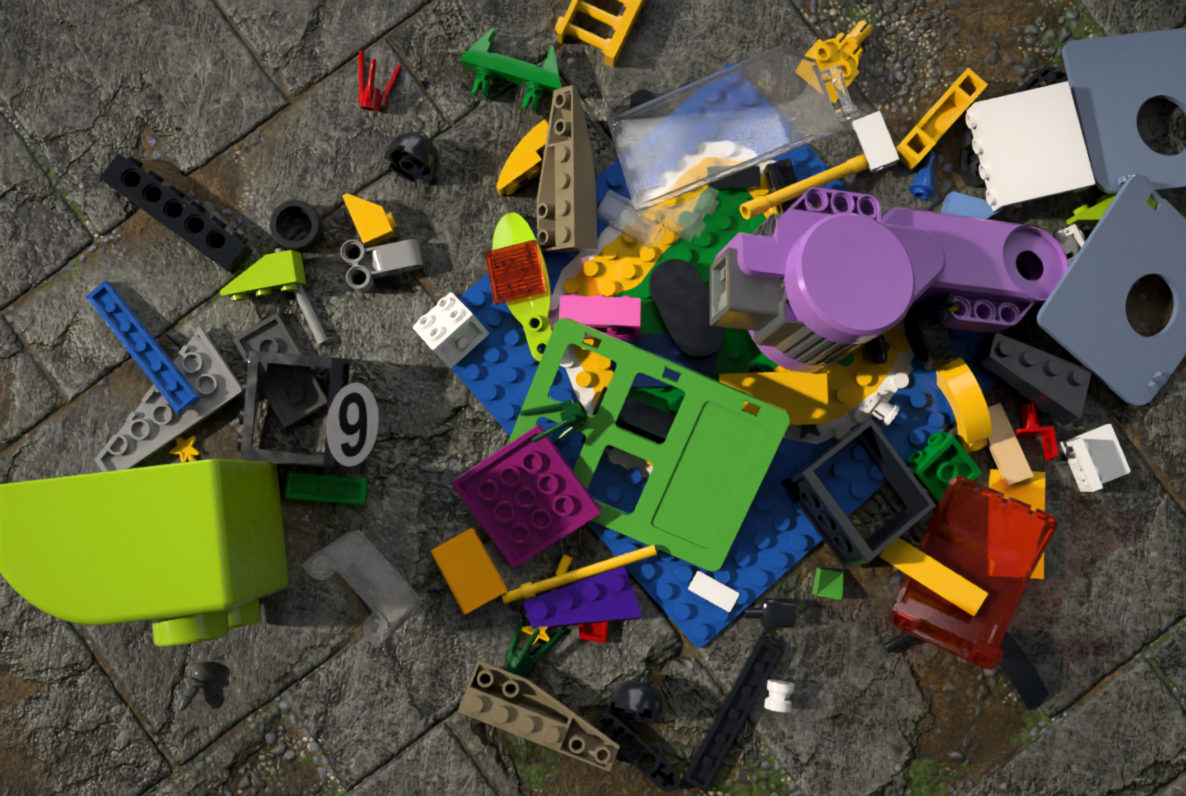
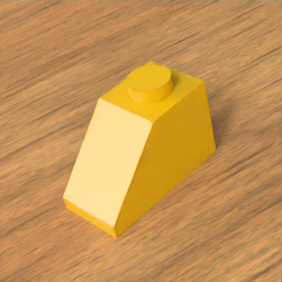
(370, 220)

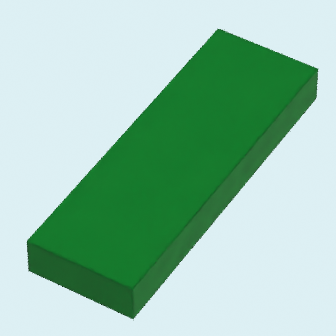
(326, 488)

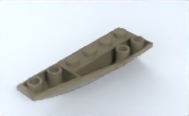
(567, 180)
(533, 714)

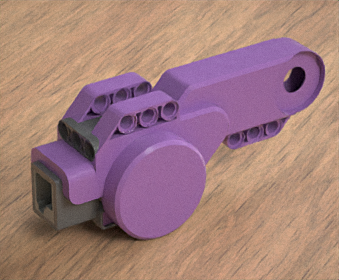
(835, 279)

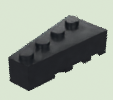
(1041, 377)

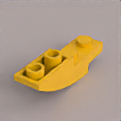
(524, 160)

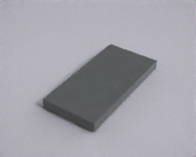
(290, 389)

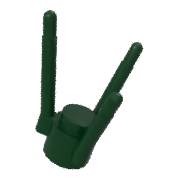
(573, 416)
(518, 660)

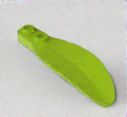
(514, 230)

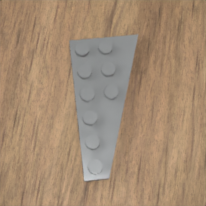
(156, 422)

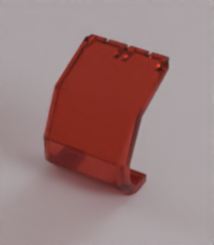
(991, 546)

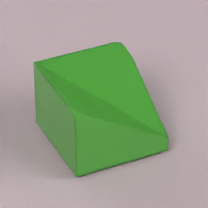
(828, 584)

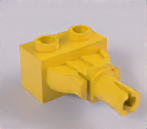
(832, 53)

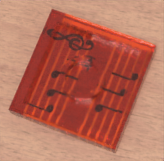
(515, 272)

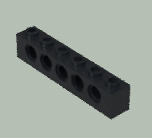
(120, 177)

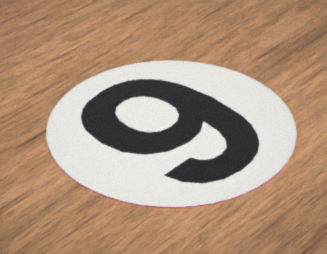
(352, 424)

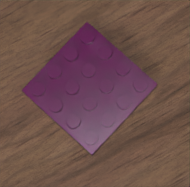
(526, 496)

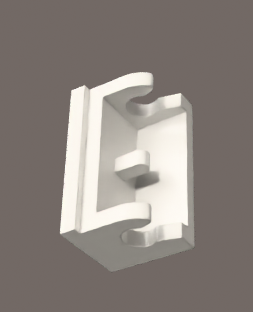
(875, 141)

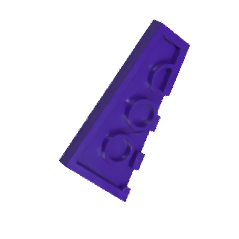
(589, 600)

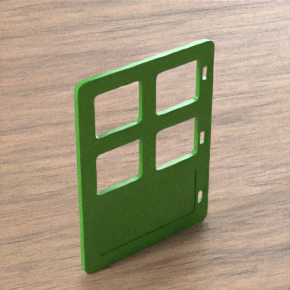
(702, 470)

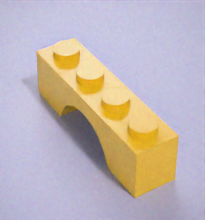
(940, 118)

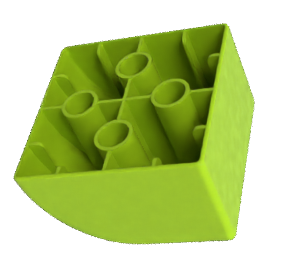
(149, 543)

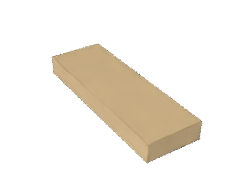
(1006, 448)

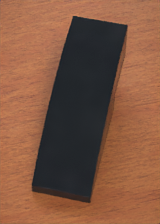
(1020, 674)

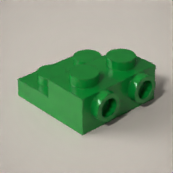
(940, 462)

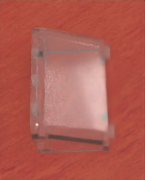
(372, 579)

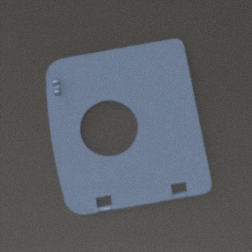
(1109, 85)
(1090, 299)

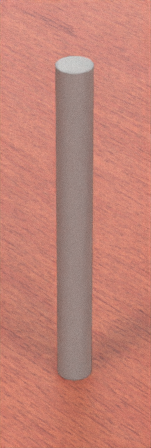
(308, 311)

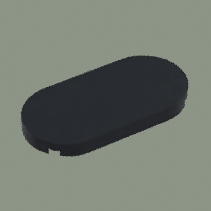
(685, 308)

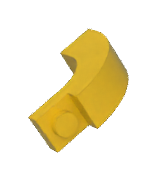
(967, 404)

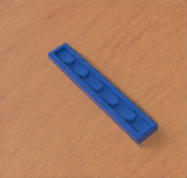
(143, 348)

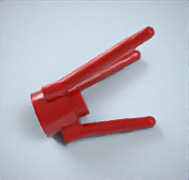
(369, 96)

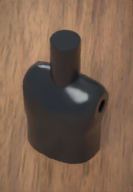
(876, 351)
(773, 613)

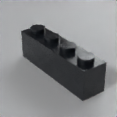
(640, 419)

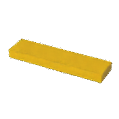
(934, 576)

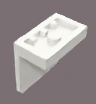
(450, 330)
(1095, 458)

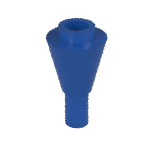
(923, 183)

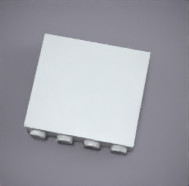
(1029, 145)

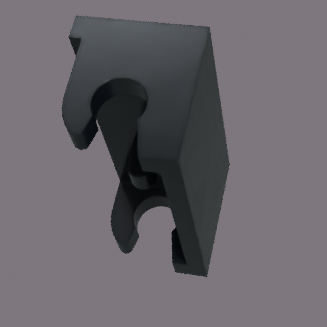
(778, 176)

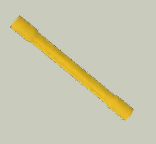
(764, 203)

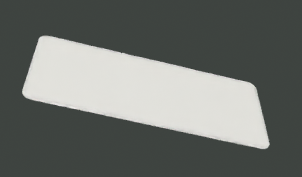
(713, 591)

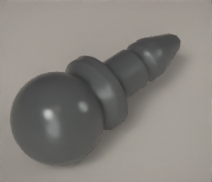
(201, 674)

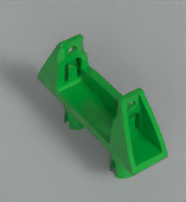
(490, 65)

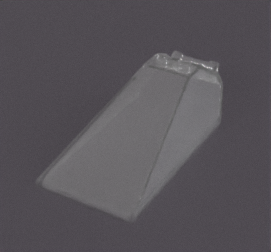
(726, 124)

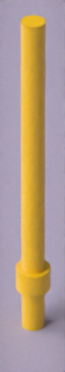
(530, 589)

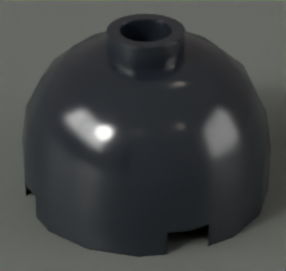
(413, 157)
(637, 701)

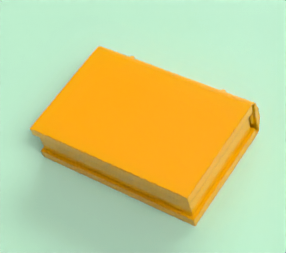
(468, 571)

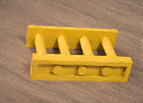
(621, 25)

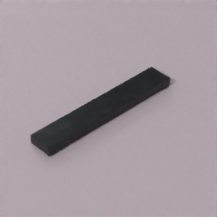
(732, 714)

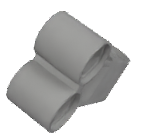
(381, 261)

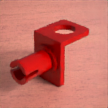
(1032, 428)

